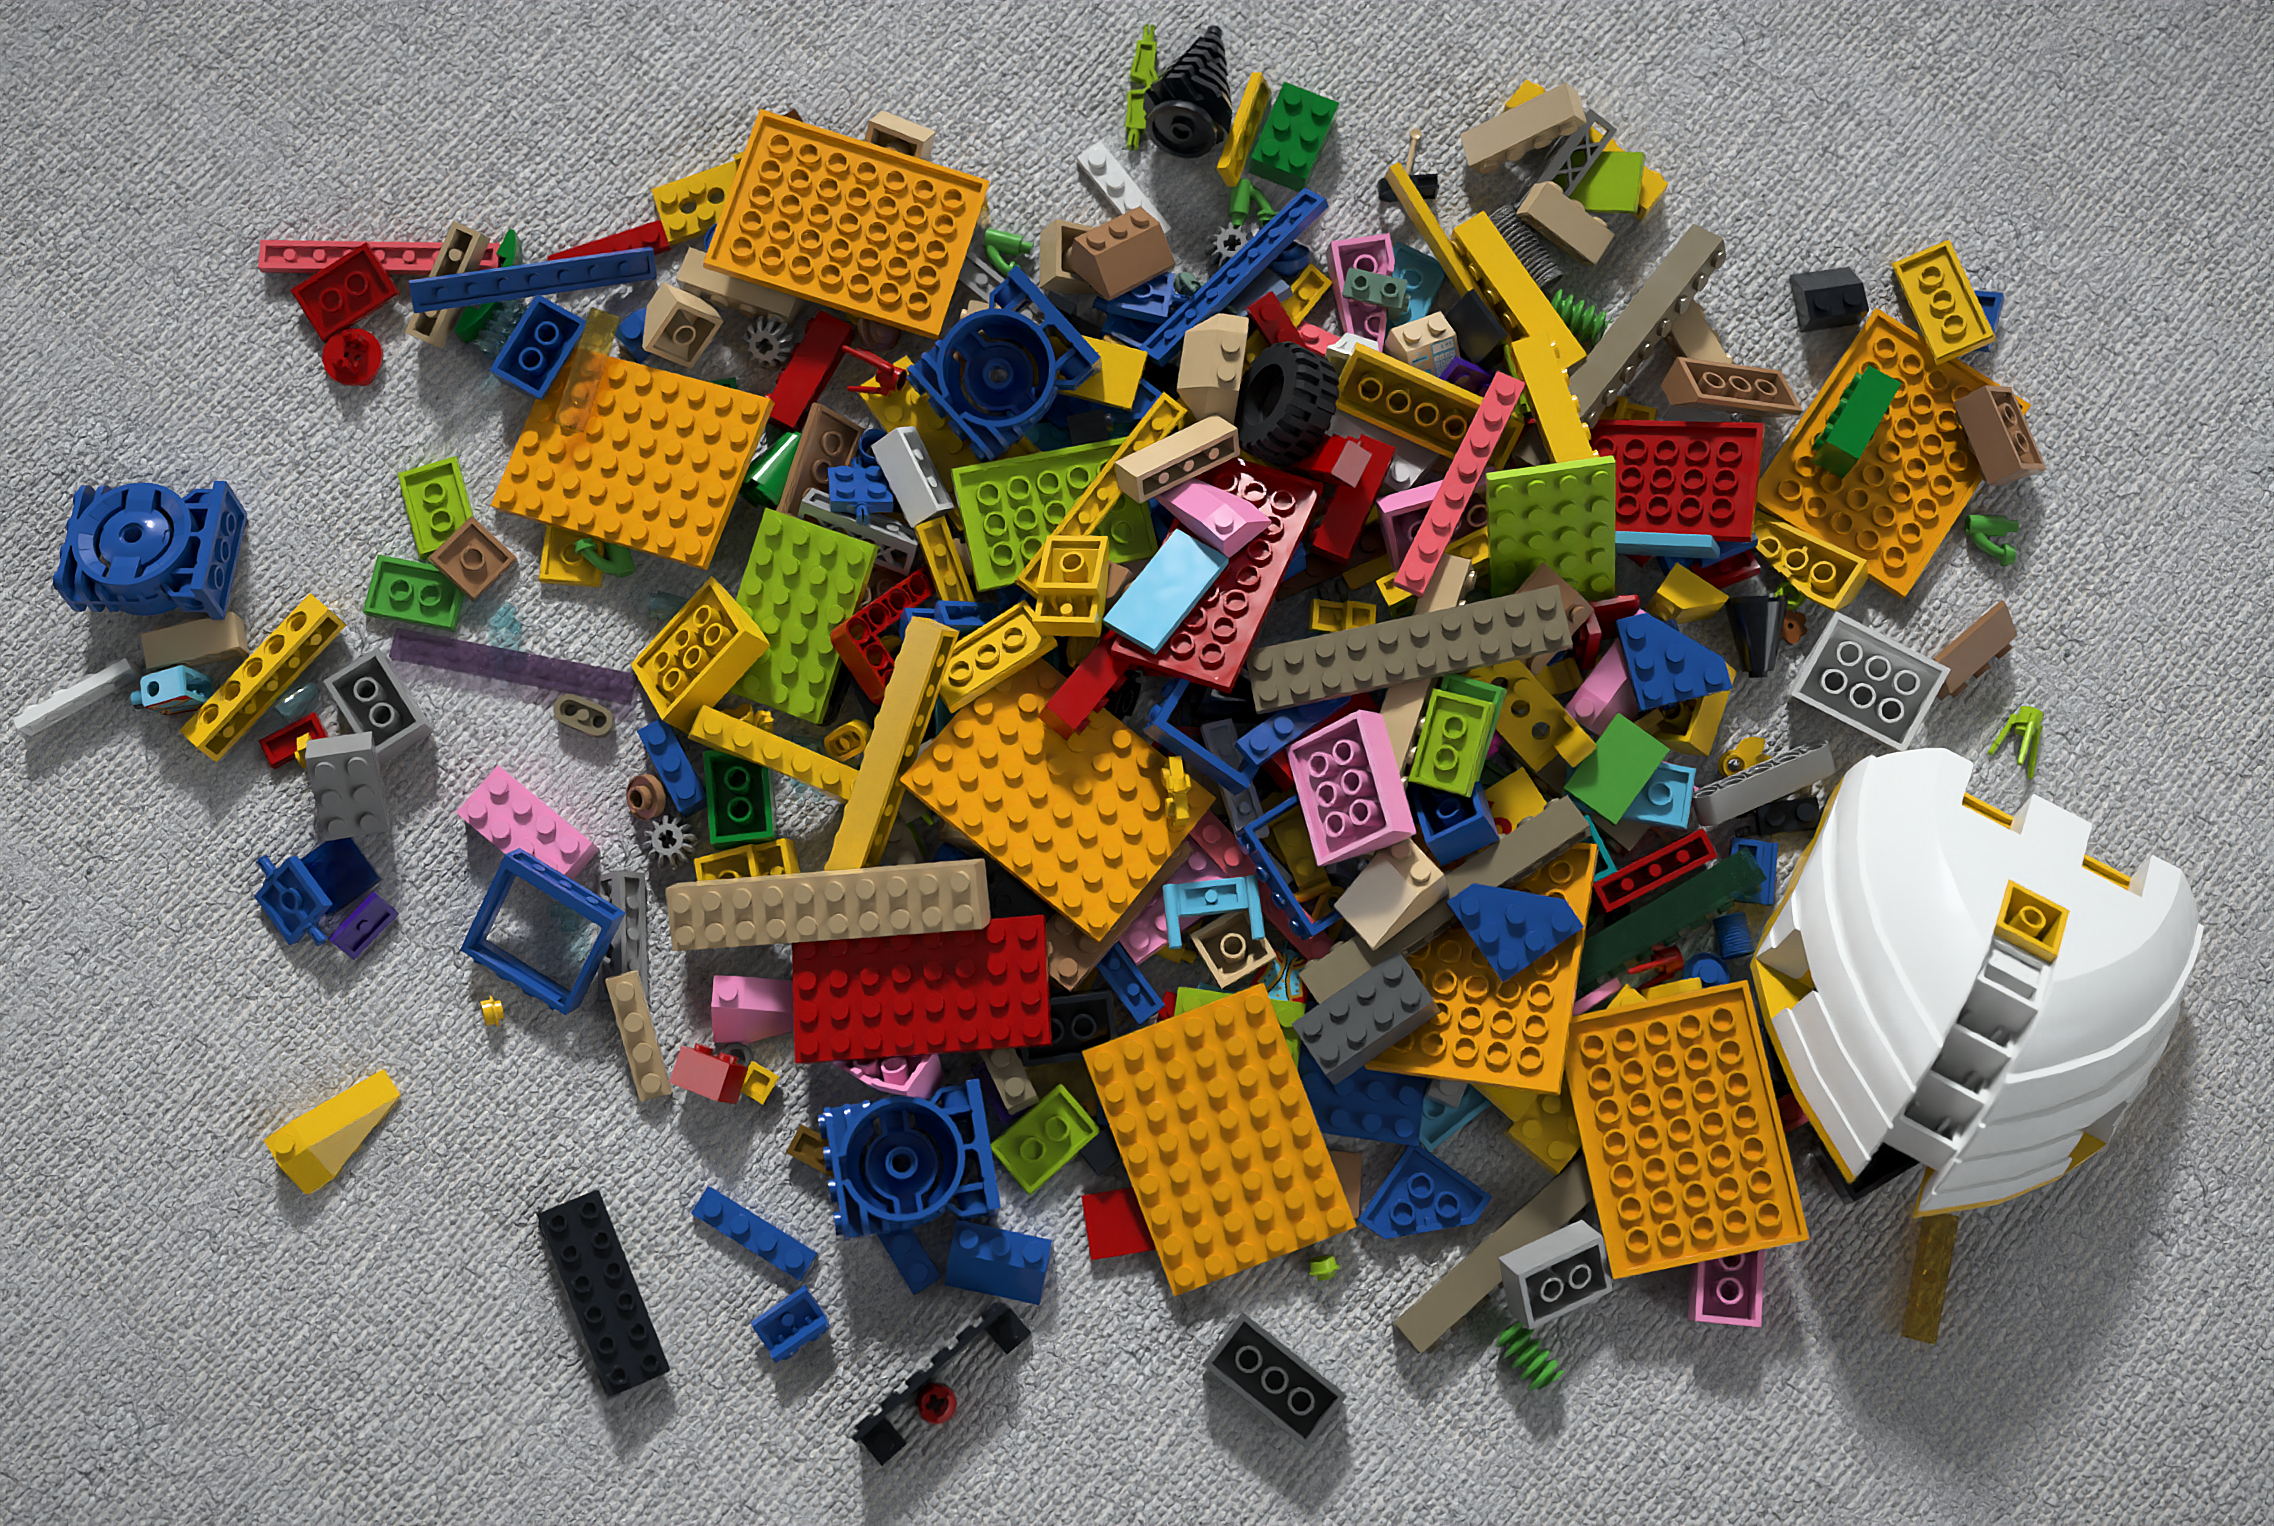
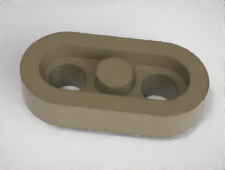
(585, 717)

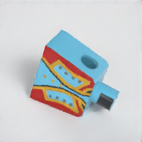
(173, 691)
(1282, 976)

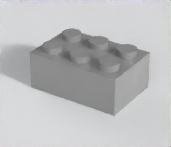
(379, 702)
(347, 786)
(1555, 1274)

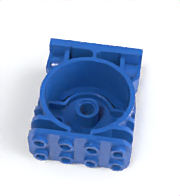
(939, 371)
(148, 563)
(851, 1128)

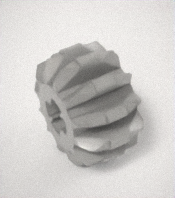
(1223, 240)
(774, 332)
(661, 851)

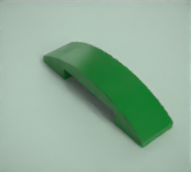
(473, 320)

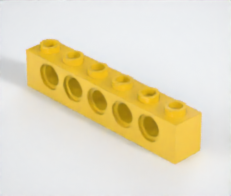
(262, 678)

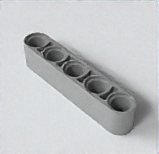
(1763, 783)

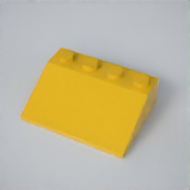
(699, 655)

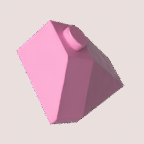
(1368, 254)
(1214, 515)
(1605, 693)
(750, 1008)
(898, 1075)

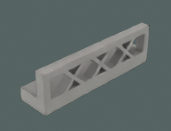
(1561, 154)
(880, 529)
(630, 939)

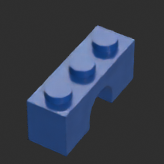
(674, 767)

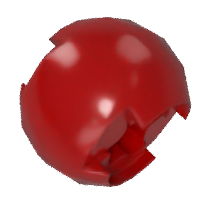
(947, 1409)

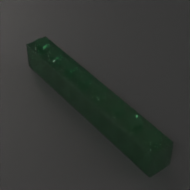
(1667, 916)

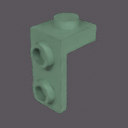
(1377, 290)

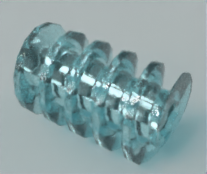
(499, 329)

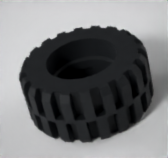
(1285, 403)

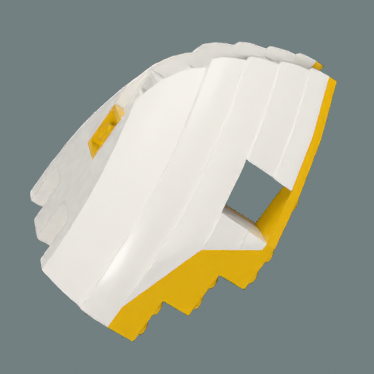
(1971, 980)

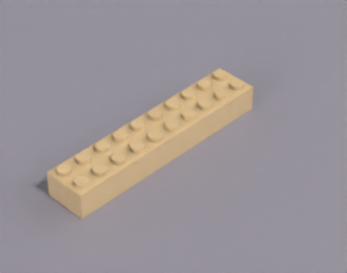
(828, 905)

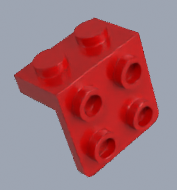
(1601, 627)

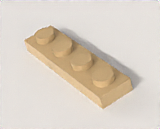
(638, 1035)

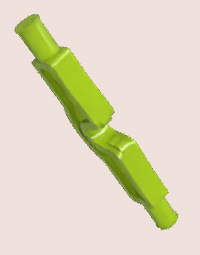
(1144, 73)

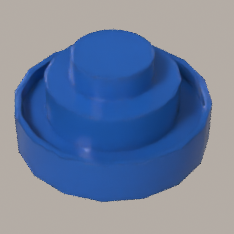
(1291, 260)
(1708, 968)

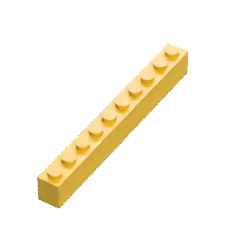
(893, 744)

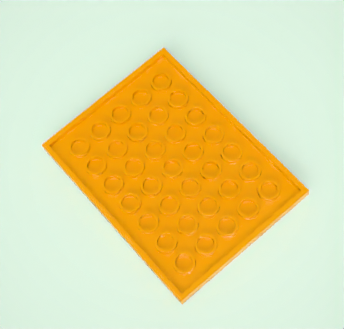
(847, 224)
(648, 468)
(1909, 477)
(1061, 816)
(1490, 1028)
(1681, 1130)
(1219, 1139)

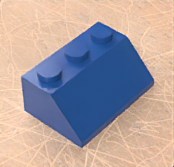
(538, 348)
(998, 1262)

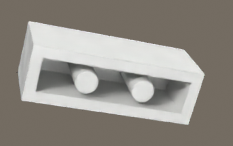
(912, 476)

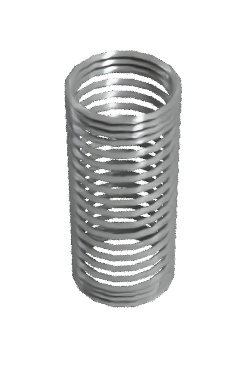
(1507, 217)

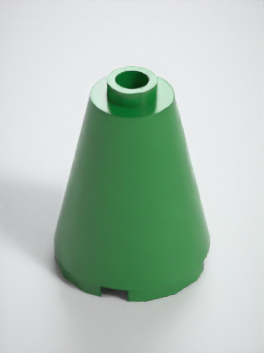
(769, 472)

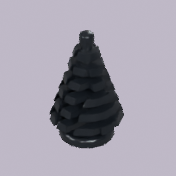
(1191, 100)

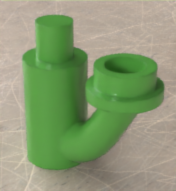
(1240, 204)
(1004, 242)
(1992, 525)
(620, 558)

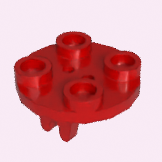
(357, 344)

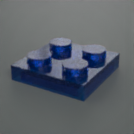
(341, 871)

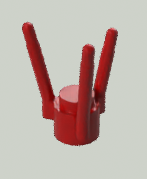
(888, 376)
(1664, 961)

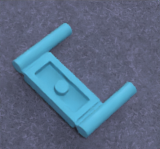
(1212, 898)

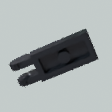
(1782, 818)

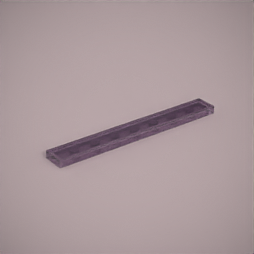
(513, 666)

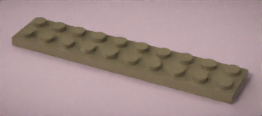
(1408, 649)

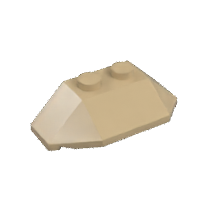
(1213, 366)

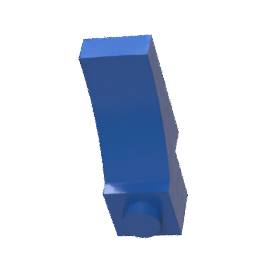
(959, 615)

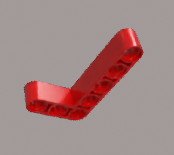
(857, 639)

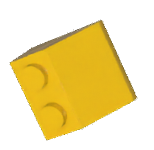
(1685, 598)

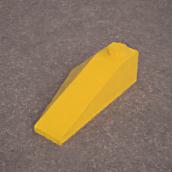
(1810, 564)
(324, 1138)

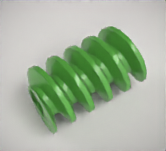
(1579, 319)
(1528, 1356)

